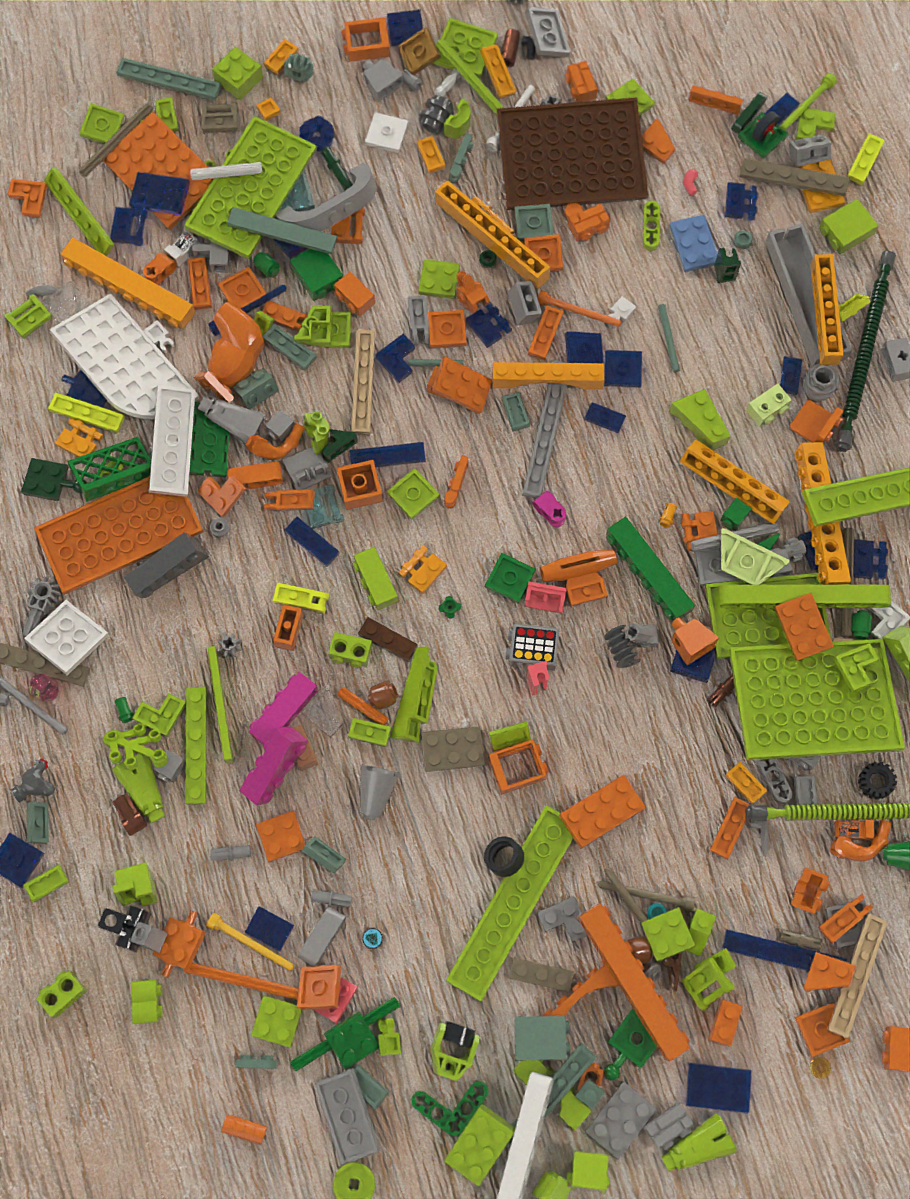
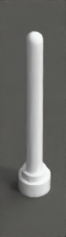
(493, 142)

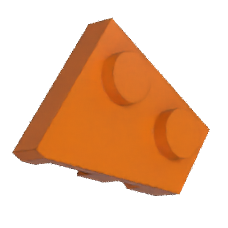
(829, 973)

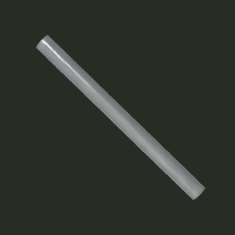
(32, 706)

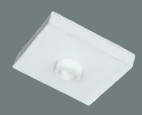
(386, 132)

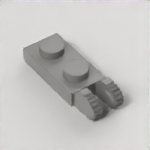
(419, 317)

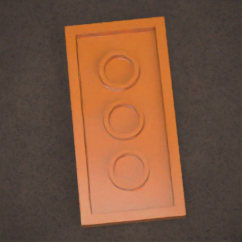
(602, 811)

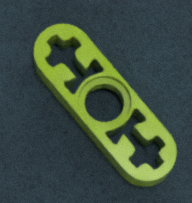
(654, 219)

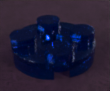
(321, 125)

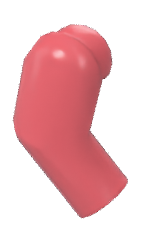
(688, 181)

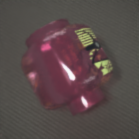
(44, 687)

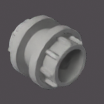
(829, 381)

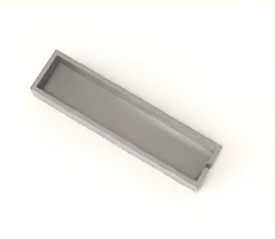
(792, 264)

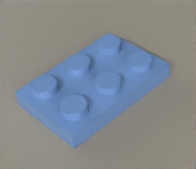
(694, 243)

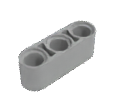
(322, 936)

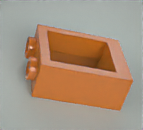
(370, 51)
(498, 772)

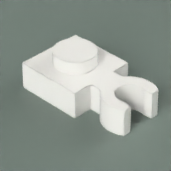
(622, 310)
(159, 334)

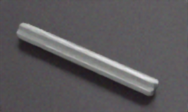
(748, 533)

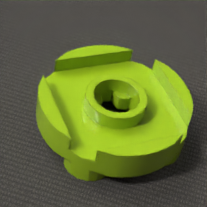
(356, 1171)

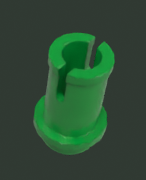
(124, 710)

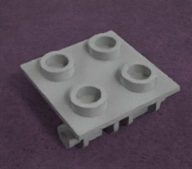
(306, 468)

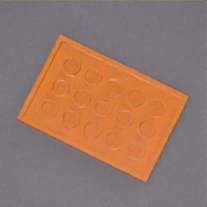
(158, 151)

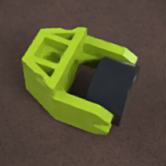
(458, 1035)

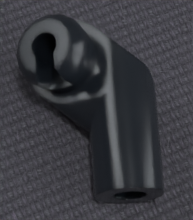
(529, 42)

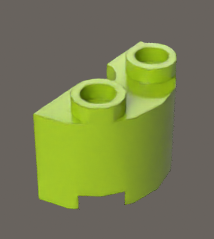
(460, 123)
(317, 428)

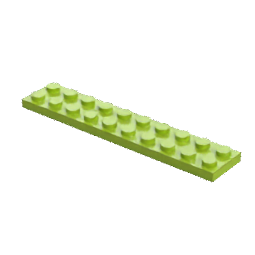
(511, 907)

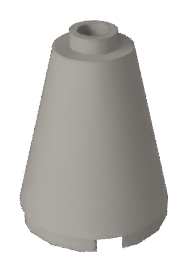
(375, 790)

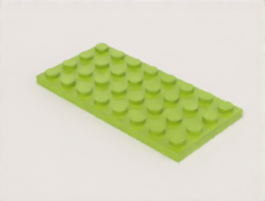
(263, 193)

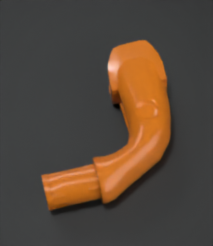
(260, 447)
(844, 848)

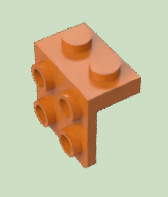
(816, 422)

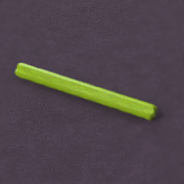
(468, 75)

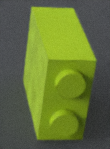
(848, 226)

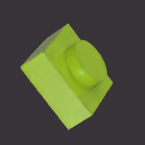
(264, 321)

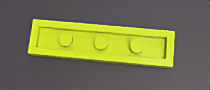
(86, 412)

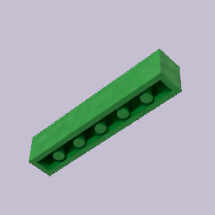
(649, 569)

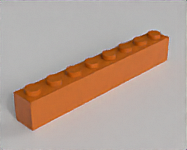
(633, 982)

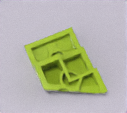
(326, 328)

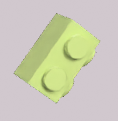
(769, 405)

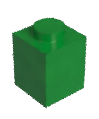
(735, 514)

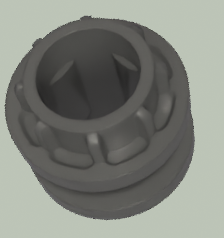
(438, 111)

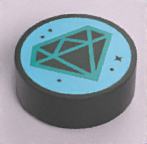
(372, 938)

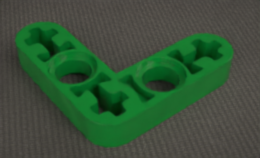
(448, 1115)

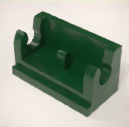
(726, 267)

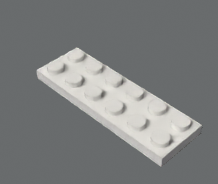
(172, 441)

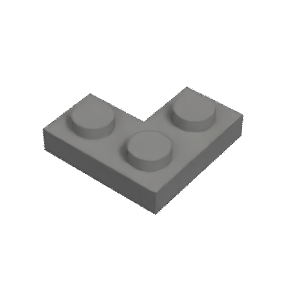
(566, 914)

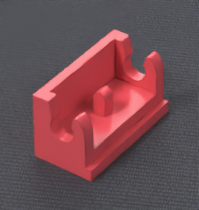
(545, 597)
(537, 674)

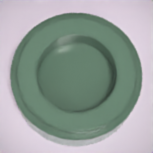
(743, 239)

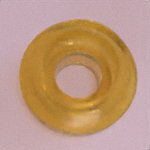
(826, 1065)

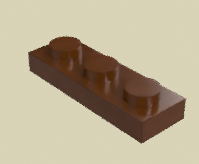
(388, 639)

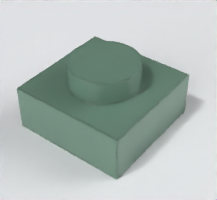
(590, 1093)

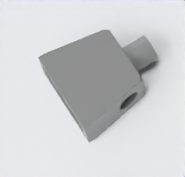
(381, 78)

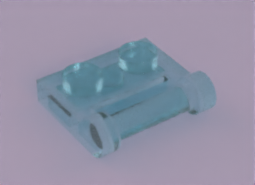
(318, 516)

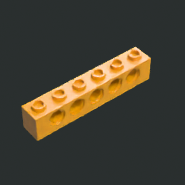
(826, 309)
(734, 481)

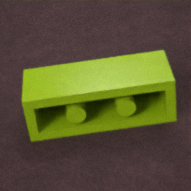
(375, 579)

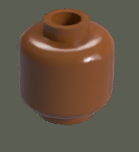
(383, 695)
(641, 949)

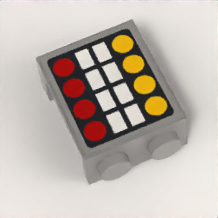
(533, 645)

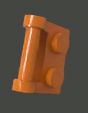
(342, 229)

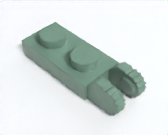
(461, 159)

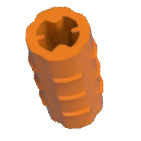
(244, 1129)

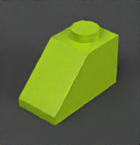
(700, 930)

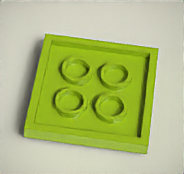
(466, 42)

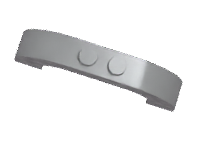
(339, 206)

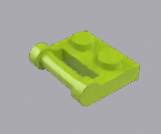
(31, 319)
(703, 978)

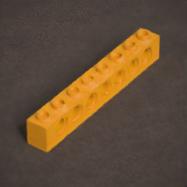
(832, 540)

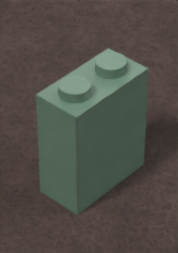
(541, 1038)

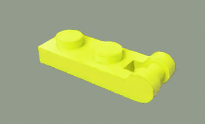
(300, 597)

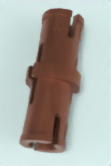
(724, 689)

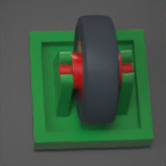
(763, 134)

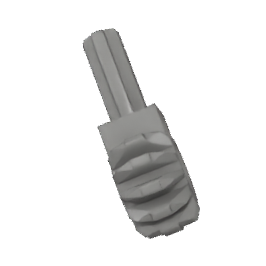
(40, 604)

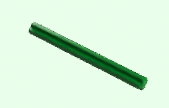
(323, 1047)

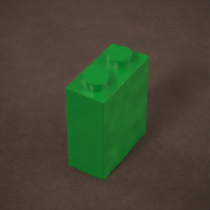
(316, 272)

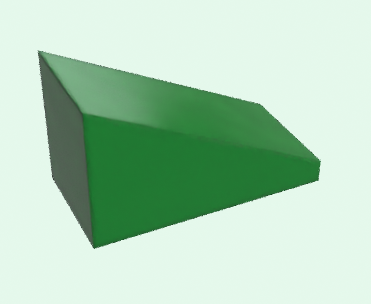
(768, 543)

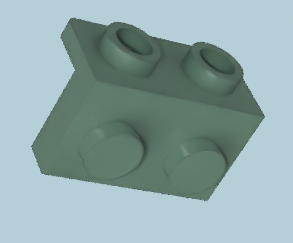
(256, 388)

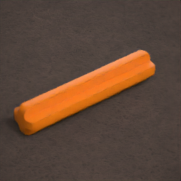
(362, 706)

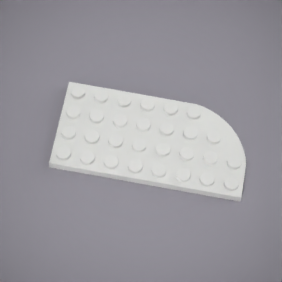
(118, 357)

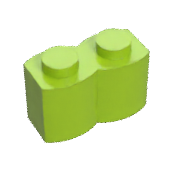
(146, 1001)
(551, 1187)

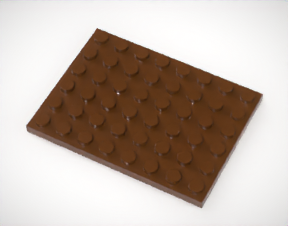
(572, 153)

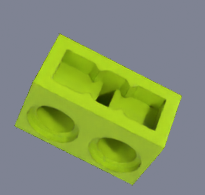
(352, 645)
(64, 998)

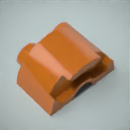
(809, 890)

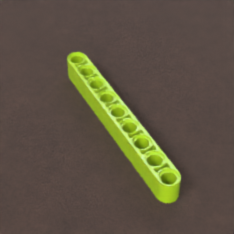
(824, 595)

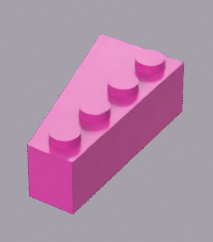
(273, 764)

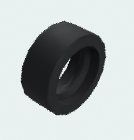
(514, 864)

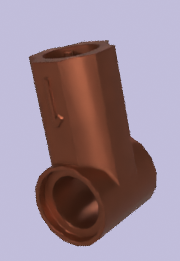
(131, 818)

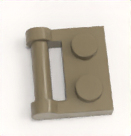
(219, 121)

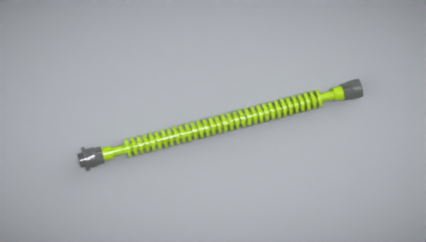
(829, 812)

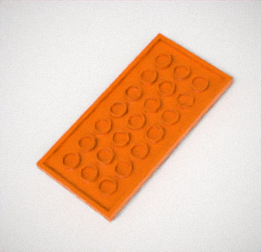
(113, 533)

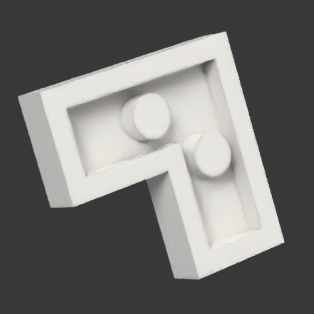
(891, 618)

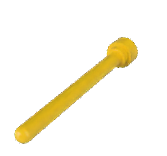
(215, 922)

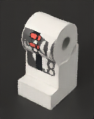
(182, 248)

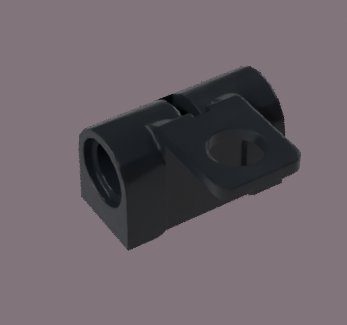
(125, 925)

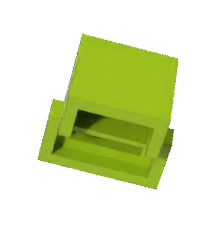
(135, 885)
(589, 1171)

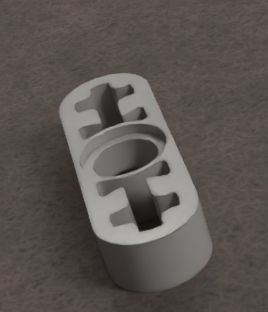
(785, 787)

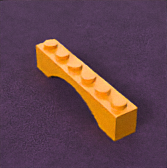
(581, 375)

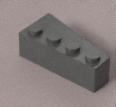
(166, 565)

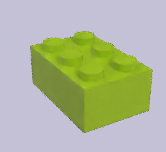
(480, 1144)

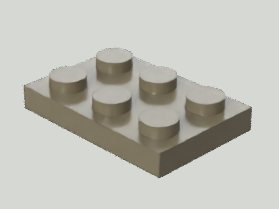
(452, 749)

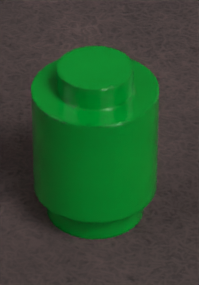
(266, 264)
(861, 624)

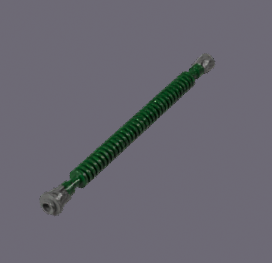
(865, 352)

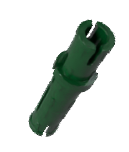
(335, 165)

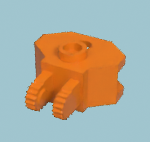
(470, 292)

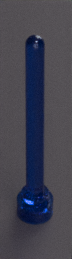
(253, 305)

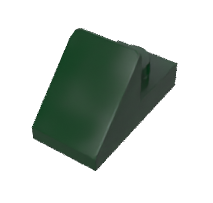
(342, 441)

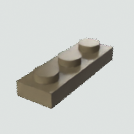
(541, 975)

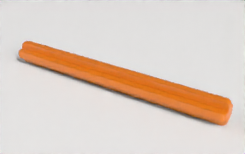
(243, 980)

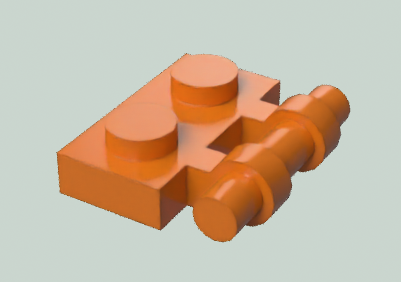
(704, 525)

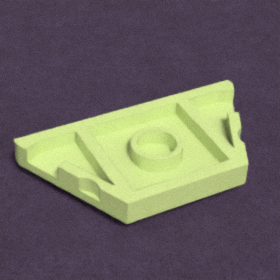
(748, 560)

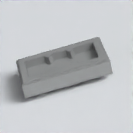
(805, 790)

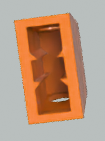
(692, 639)

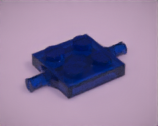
(84, 389)

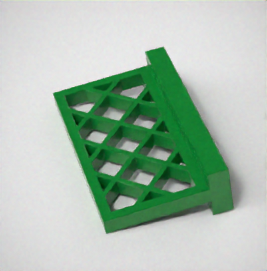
(118, 479)

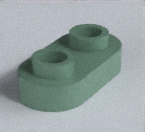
(265, 1062)

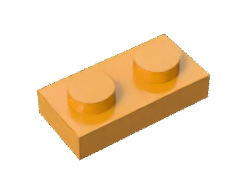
(277, 58)
(430, 154)
(745, 783)

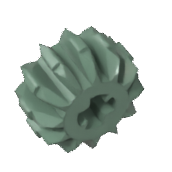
(299, 67)

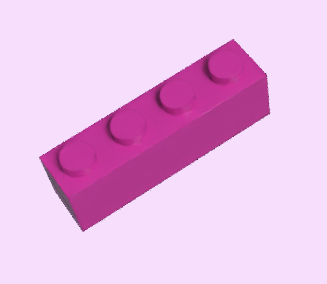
(285, 708)

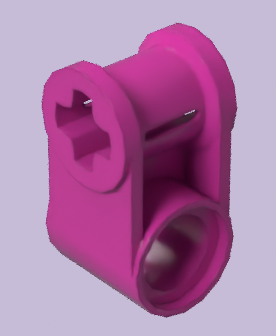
(548, 507)

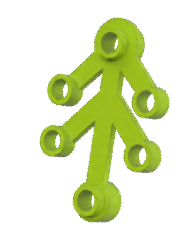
(115, 738)

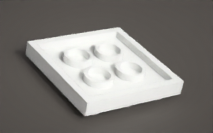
(66, 637)

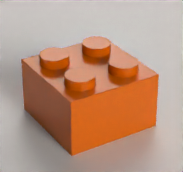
(359, 484)

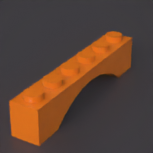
(597, 980)

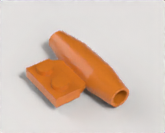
(581, 574)

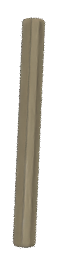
(112, 143)
(847, 613)

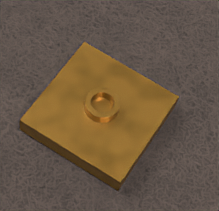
(419, 51)

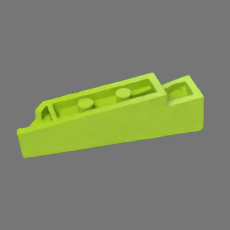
(416, 697)

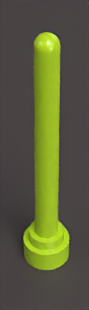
(828, 82)

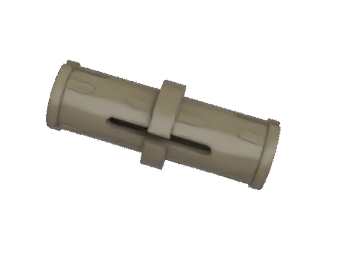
(800, 939)

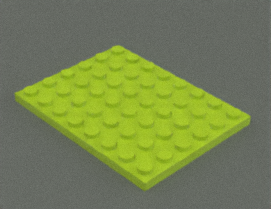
(808, 707)

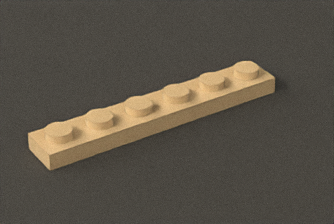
(363, 382)
(863, 958)

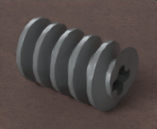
(621, 648)

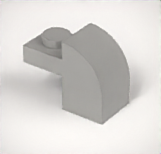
(217, 255)

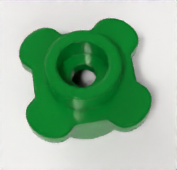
(449, 601)

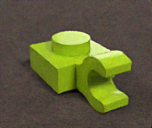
(388, 1041)

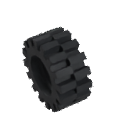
(883, 770)

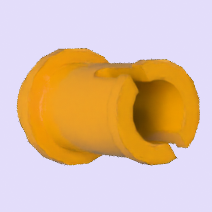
(667, 516)

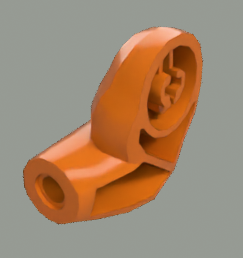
(238, 348)

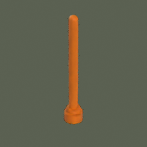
(546, 299)

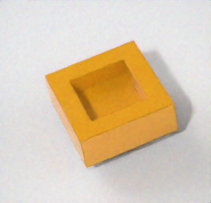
(268, 109)

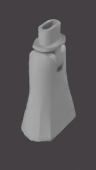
(233, 418)

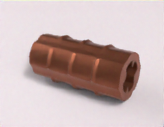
(510, 46)

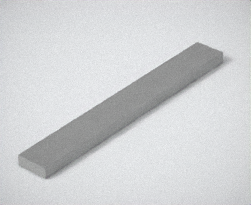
(544, 439)

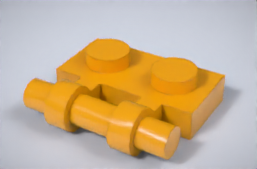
(75, 444)
(427, 573)

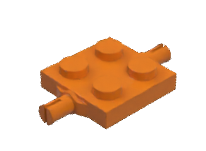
(180, 943)

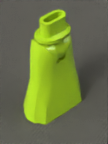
(142, 787)
(701, 1145)

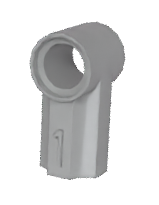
(643, 634)

